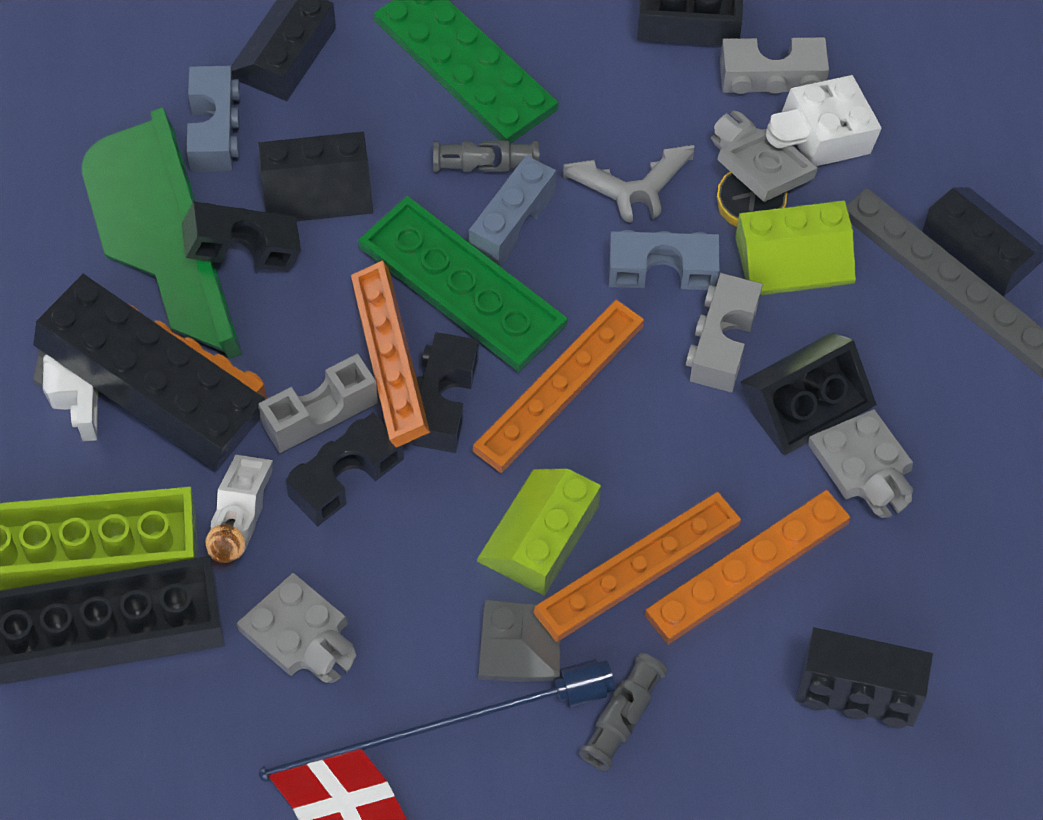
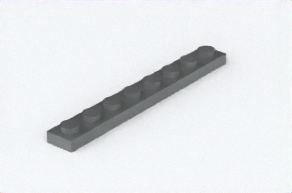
(948, 278)

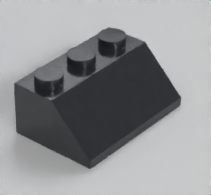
(285, 46)
(316, 176)
(982, 239)
(809, 391)

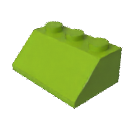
(797, 247)
(542, 527)

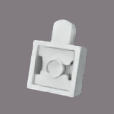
(826, 122)

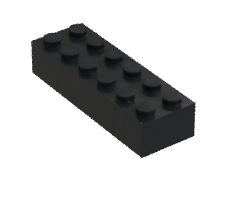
(148, 371)
(109, 619)

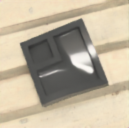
(516, 645)

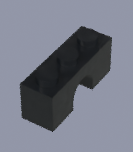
(268, 236)
(448, 364)
(362, 447)

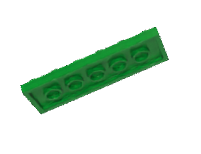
(468, 65)
(463, 283)

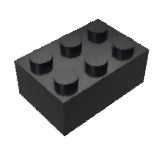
(690, 21)
(864, 678)

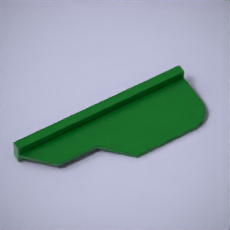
(139, 207)

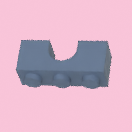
(212, 142)
(523, 194)
(691, 255)

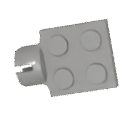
(755, 161)
(866, 462)
(299, 631)

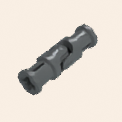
(482, 156)
(623, 712)

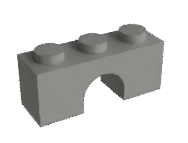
(749, 71)
(716, 357)
(344, 393)

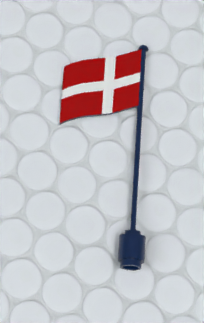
(350, 787)

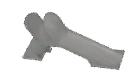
(633, 191)

